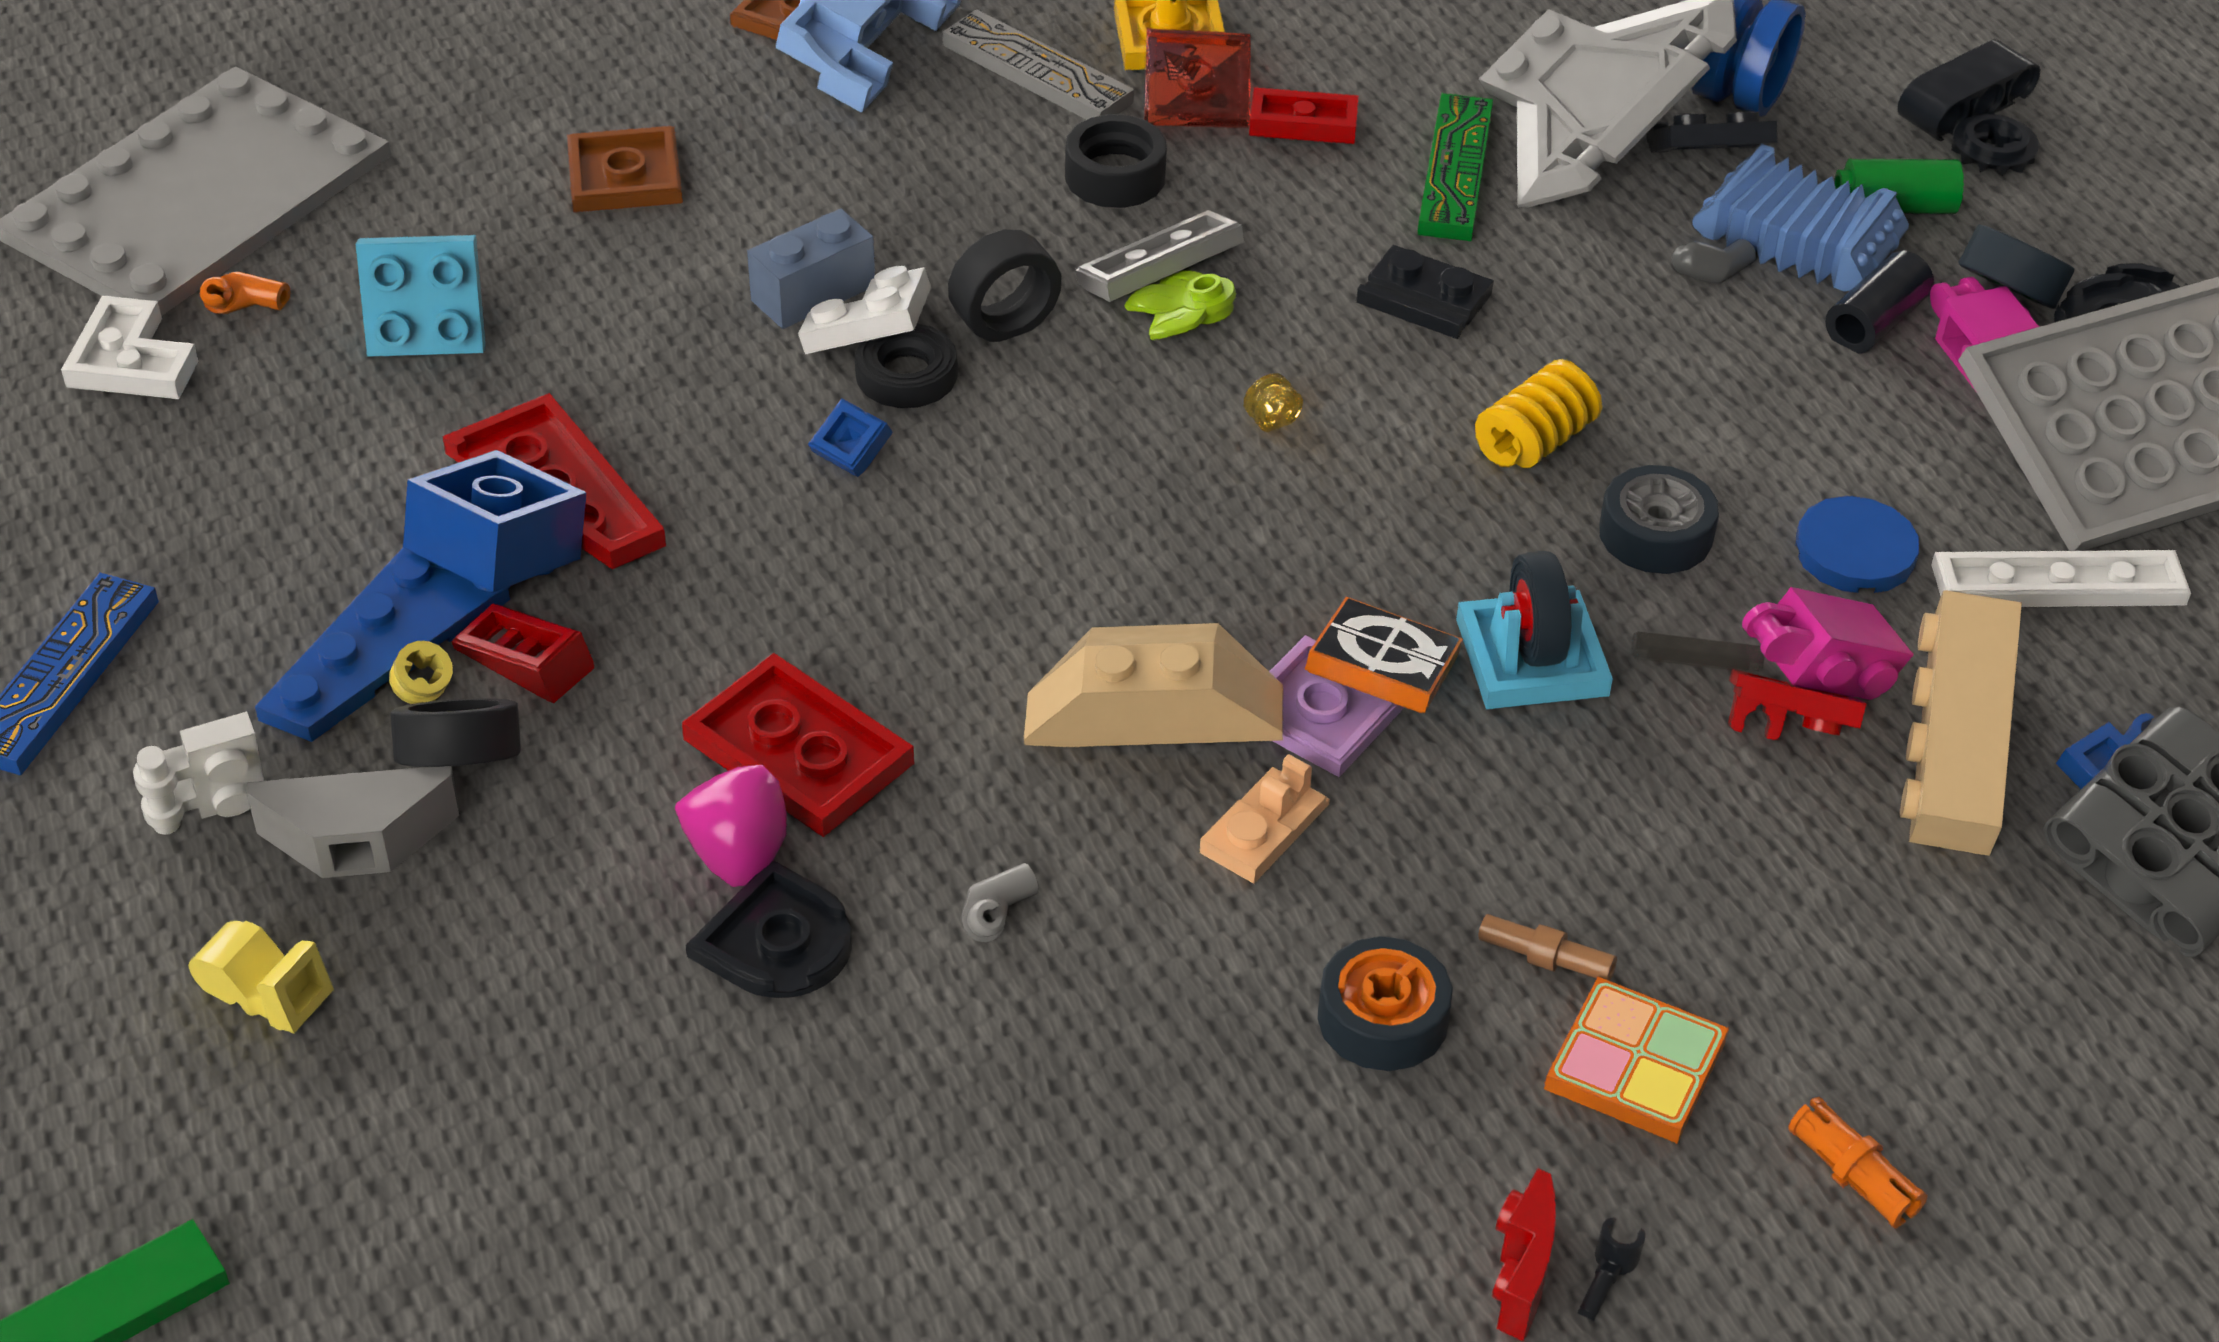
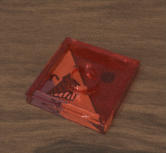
(1197, 78)

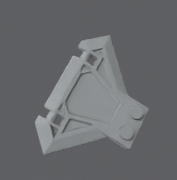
(1600, 88)

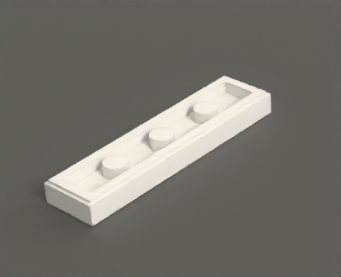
(2066, 577)

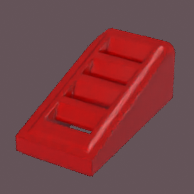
(550, 674)

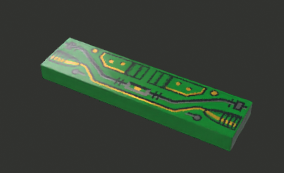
(1455, 167)

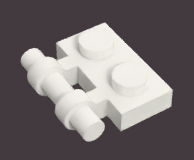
(202, 773)

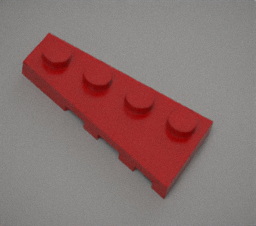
(545, 437)

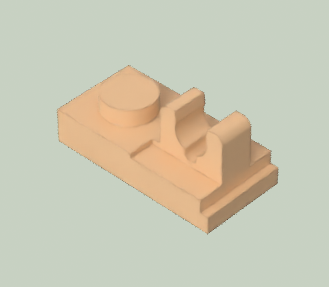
(1265, 821)

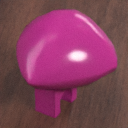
(735, 822)

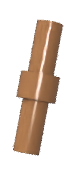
(1547, 947)

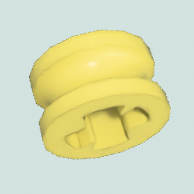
(422, 655)

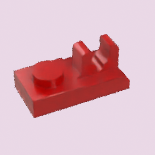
(1821, 709)

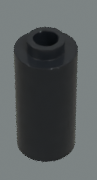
(1879, 301)

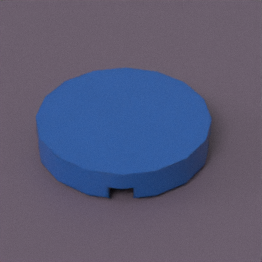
(1857, 544)

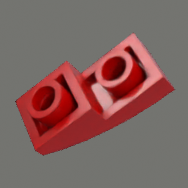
(1526, 1250)

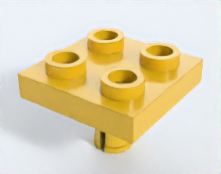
(1136, 16)

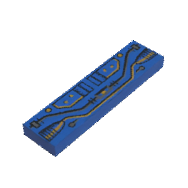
(68, 665)

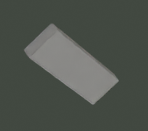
(1159, 255)

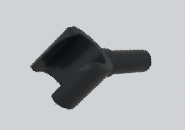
(1612, 1260)

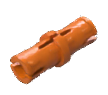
(1857, 1162)

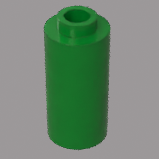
(1920, 184)

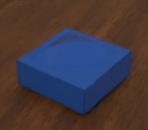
(850, 438)

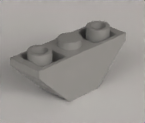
(354, 819)

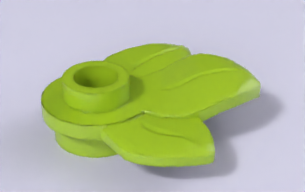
(1184, 302)

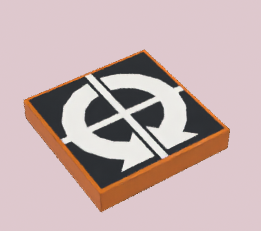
(1383, 655)

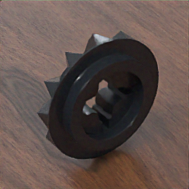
(2013, 141)

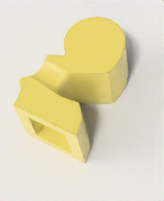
(250, 969)

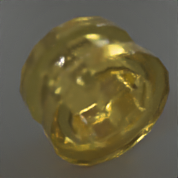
(1272, 402)

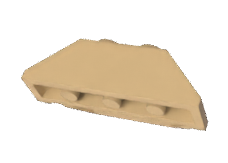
(1155, 690)

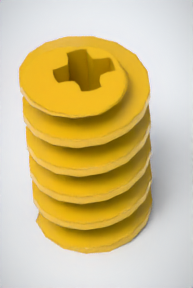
(1538, 415)

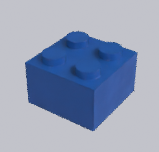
(494, 520)

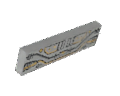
(1037, 66)

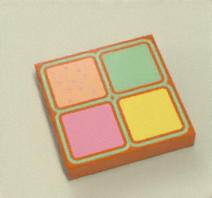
(1636, 1059)

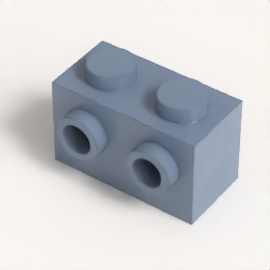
(810, 266)

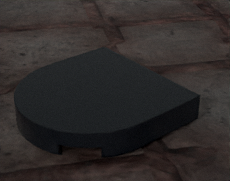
(776, 936)

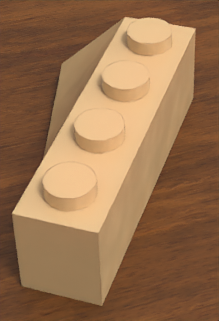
(1963, 723)

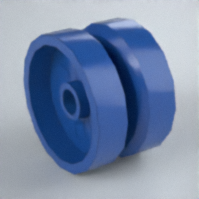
(1759, 60)

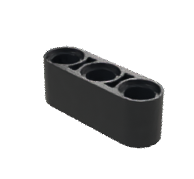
(1968, 86)

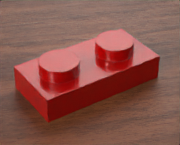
(1303, 115)

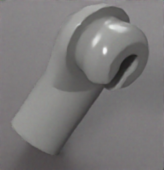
(989, 900)

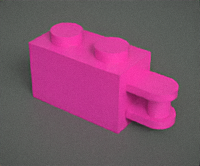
(1975, 316)
(1829, 643)

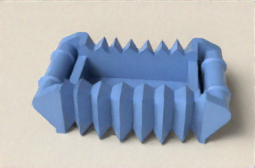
(1803, 220)

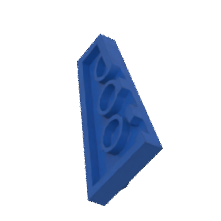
(358, 649)

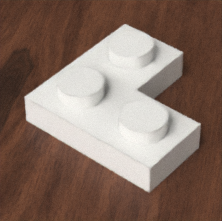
(888, 308)
(122, 357)

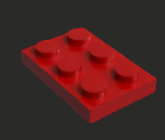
(805, 736)

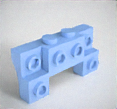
(836, 40)

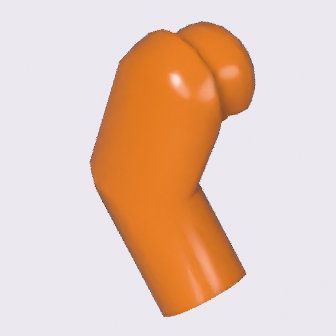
(242, 290)

